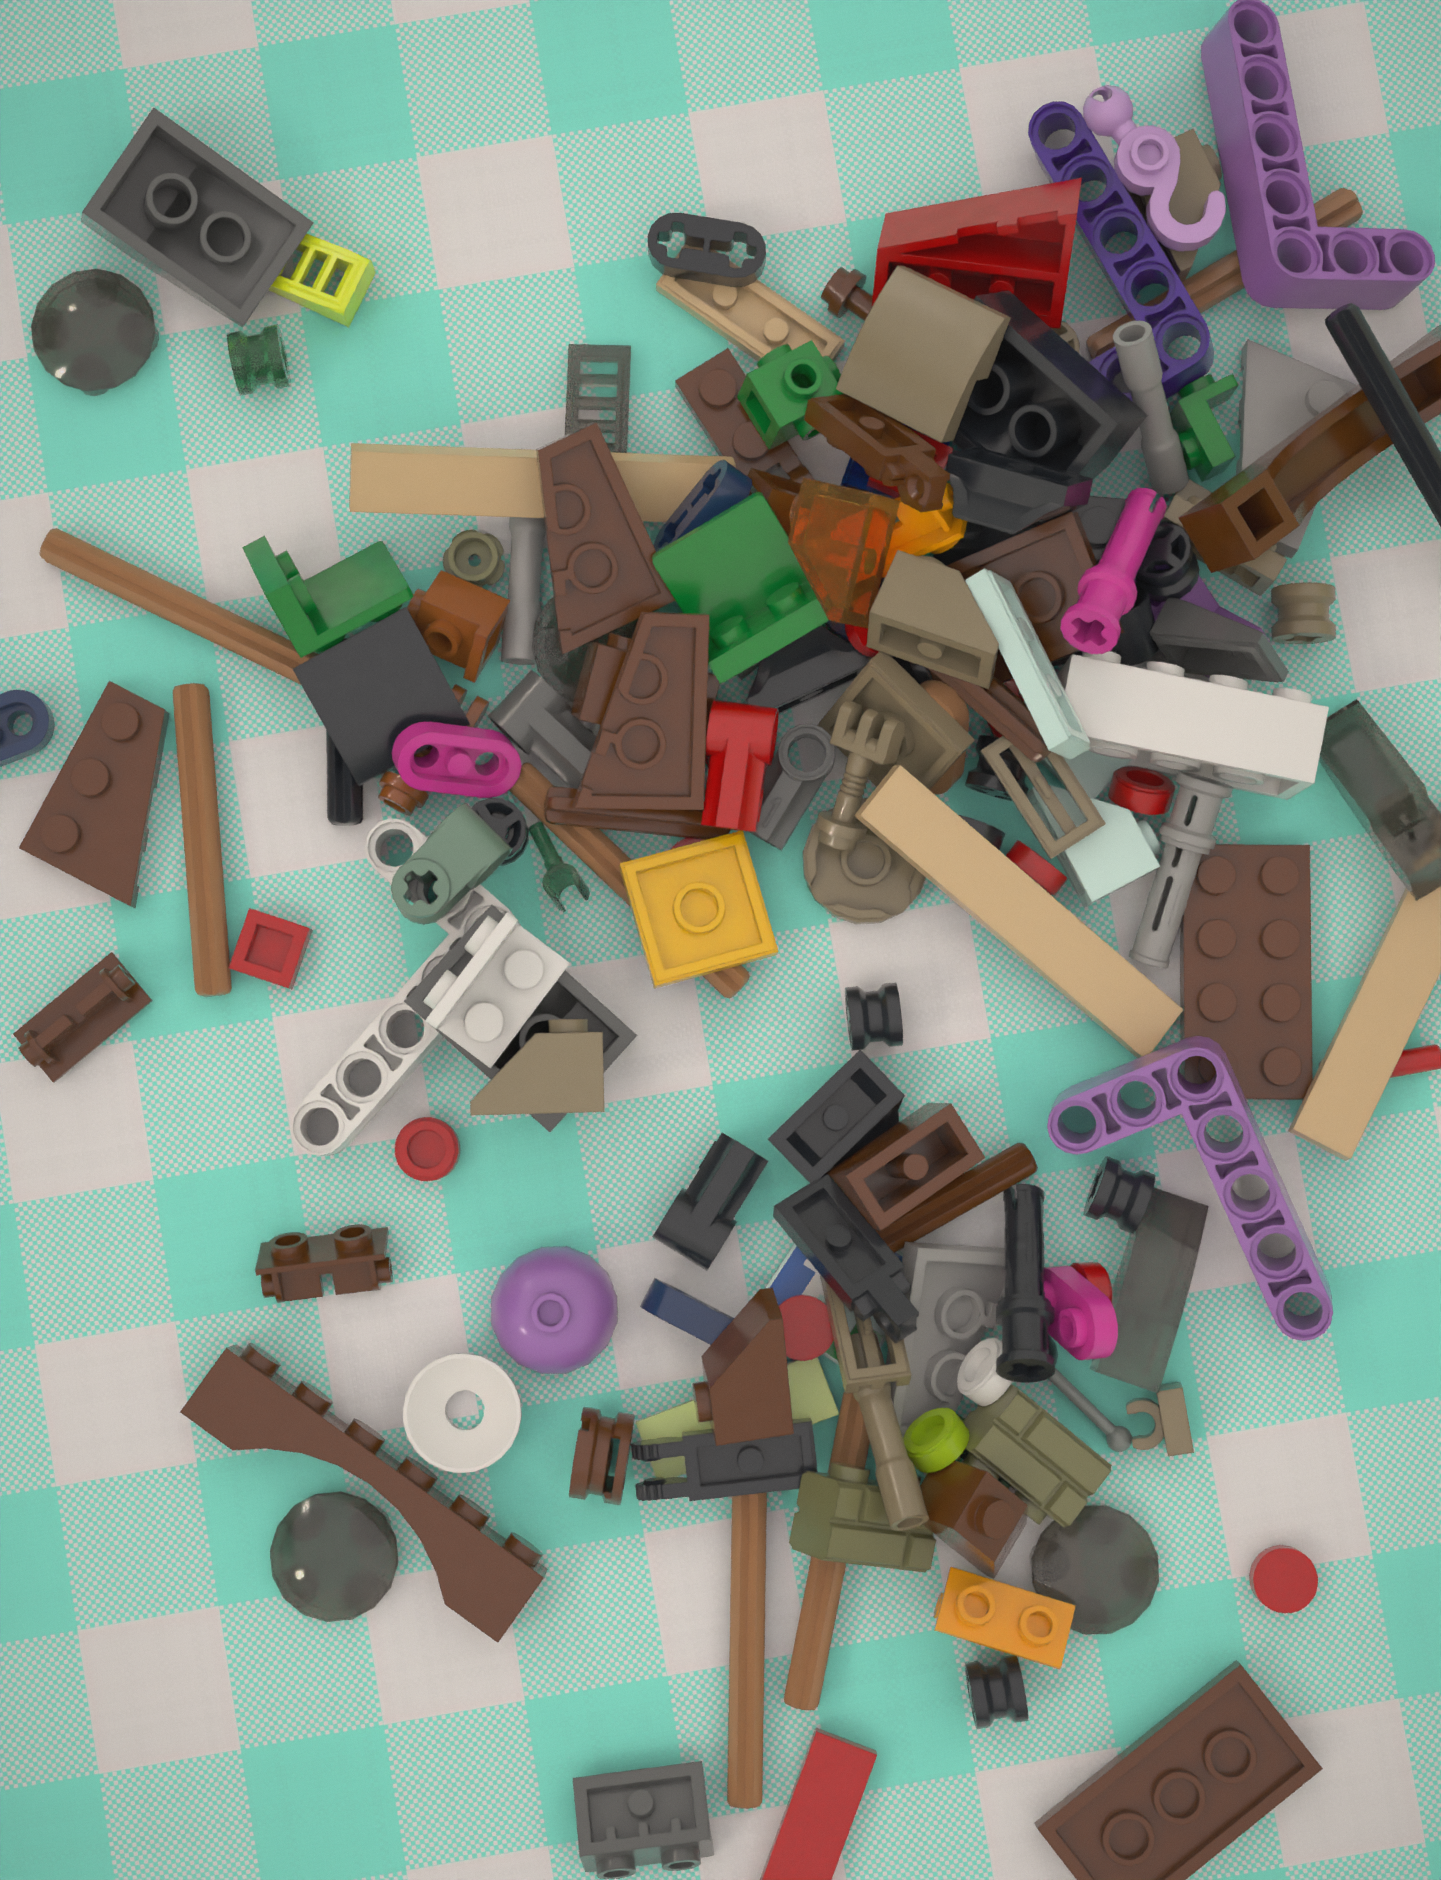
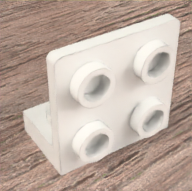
(495, 989)

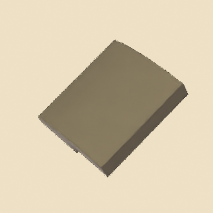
(922, 353)

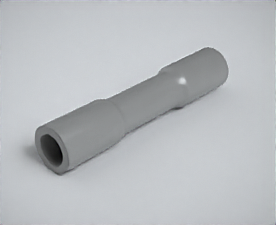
(1143, 377)
(523, 589)

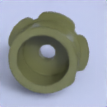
(475, 543)

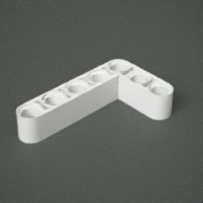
(376, 1040)

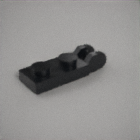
(729, 1468)

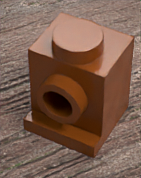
(459, 621)

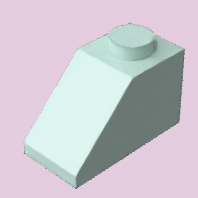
(1107, 857)

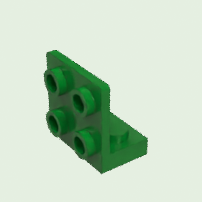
(745, 581)
(332, 602)

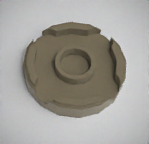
(860, 883)

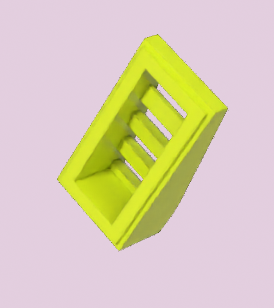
(350, 291)

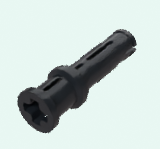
(1024, 1309)

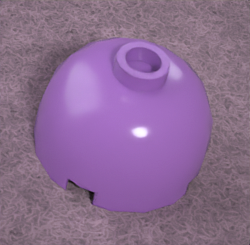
(554, 1310)

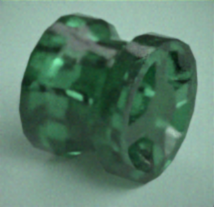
(258, 359)

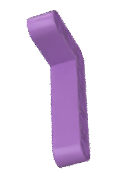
(1268, 189)
(1223, 1161)

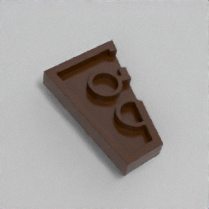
(594, 540)
(655, 721)
(103, 796)

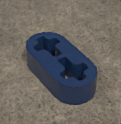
(713, 494)
(685, 1311)

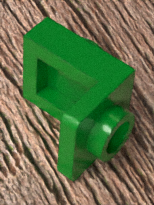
(1198, 430)

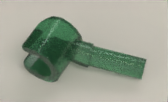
(558, 874)

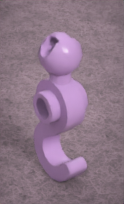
(1150, 165)

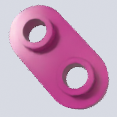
(451, 763)
(1083, 1314)

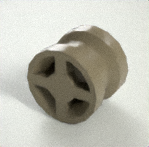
(1303, 613)

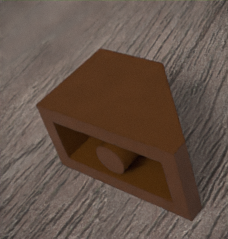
(747, 1376)
(973, 1514)

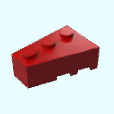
(989, 245)

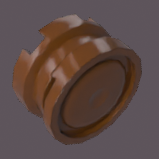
(595, 1452)

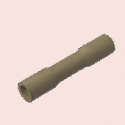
(894, 1469)

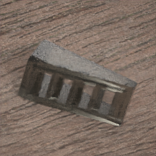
(622, 380)

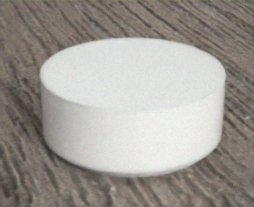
(978, 1374)

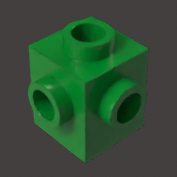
(780, 389)

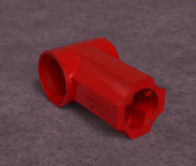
(739, 748)

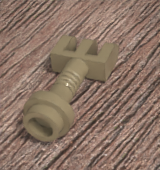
(868, 743)

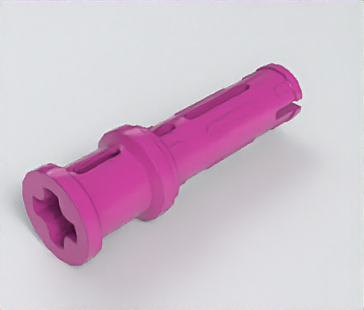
(1109, 587)

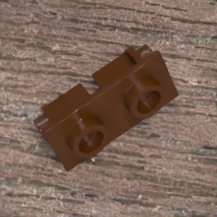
(81, 1018)
(294, 1263)

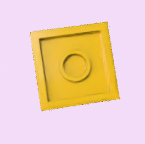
(698, 909)

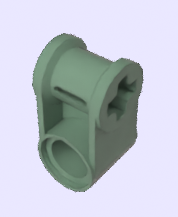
(455, 855)

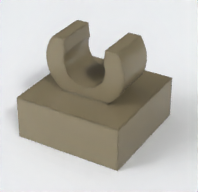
(1169, 1418)

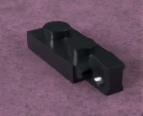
(849, 1255)

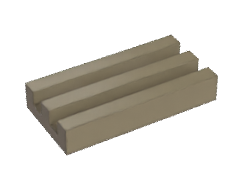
(1072, 833)
(874, 1373)

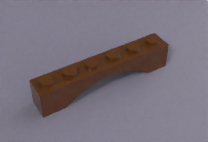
(1291, 478)
(475, 1566)

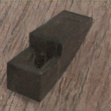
(1384, 797)
(1153, 1289)

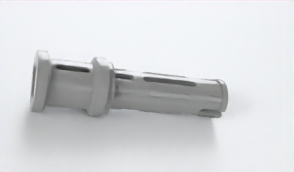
(1185, 839)

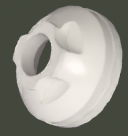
(443, 1442)

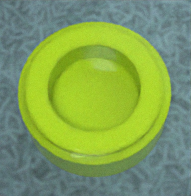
(935, 1439)

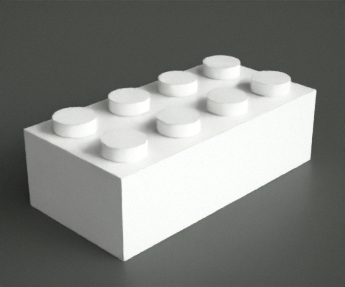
(1197, 725)

